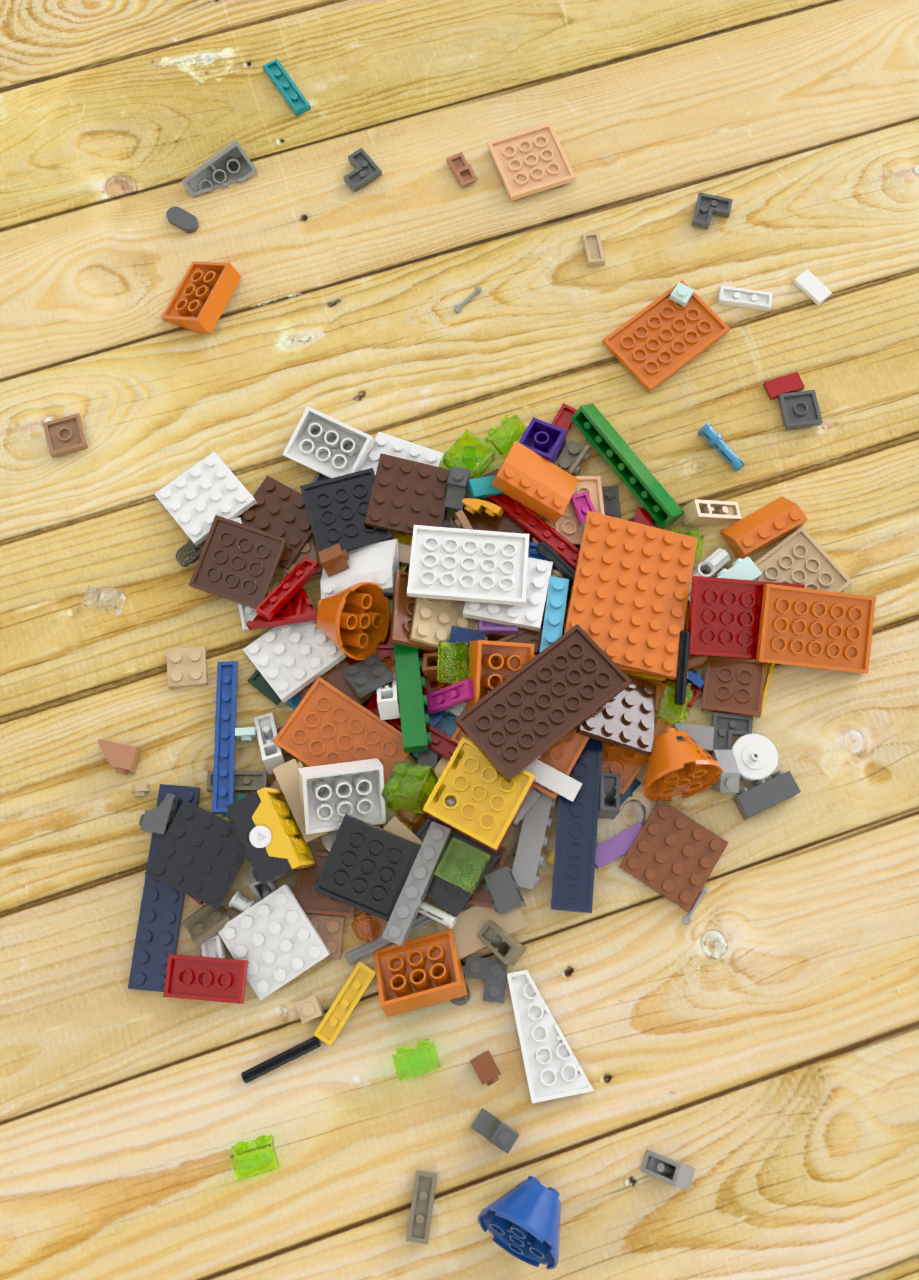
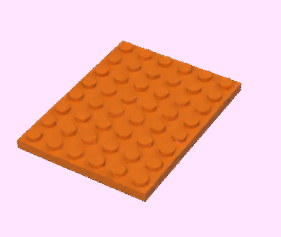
(632, 592)

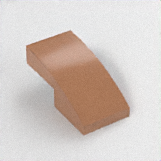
(461, 170)

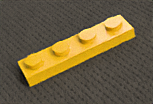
(345, 1003)

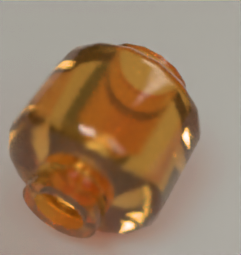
(411, 819)
(366, 926)

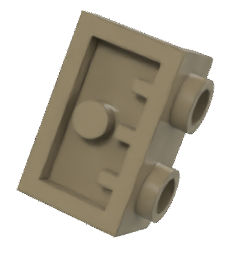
(572, 457)
(206, 923)

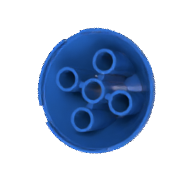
(526, 1222)

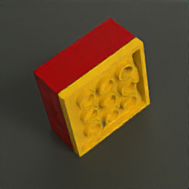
(476, 797)

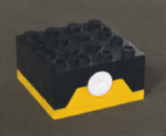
(269, 835)

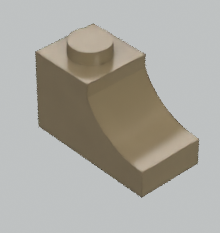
(501, 943)

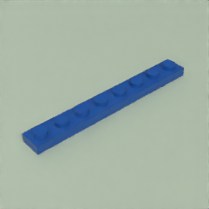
(225, 736)

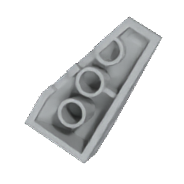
(220, 170)

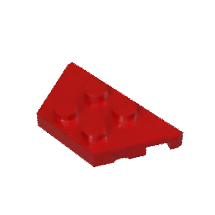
(296, 610)

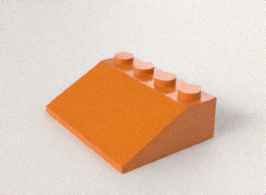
(202, 296)
(535, 482)
(493, 663)
(419, 973)

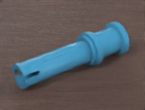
(715, 440)

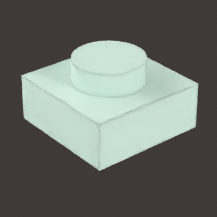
(681, 294)
(246, 734)

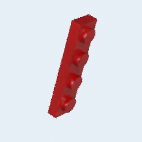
(287, 588)

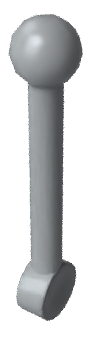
(457, 309)
(687, 919)

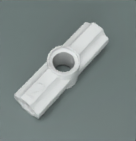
(712, 564)

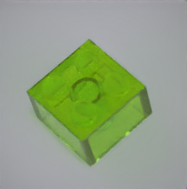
(469, 453)
(409, 786)
(462, 865)
(416, 1060)

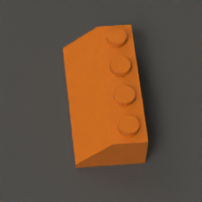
(763, 527)

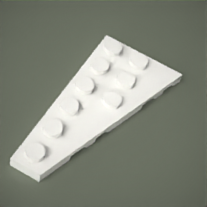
(546, 1055)

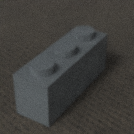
(766, 794)

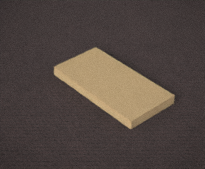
(473, 920)

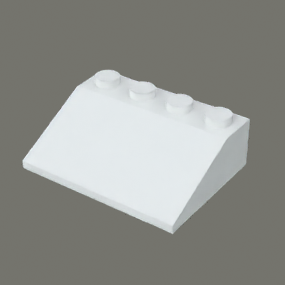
(328, 445)
(366, 564)
(341, 789)

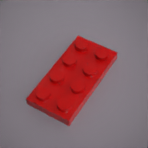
(206, 978)

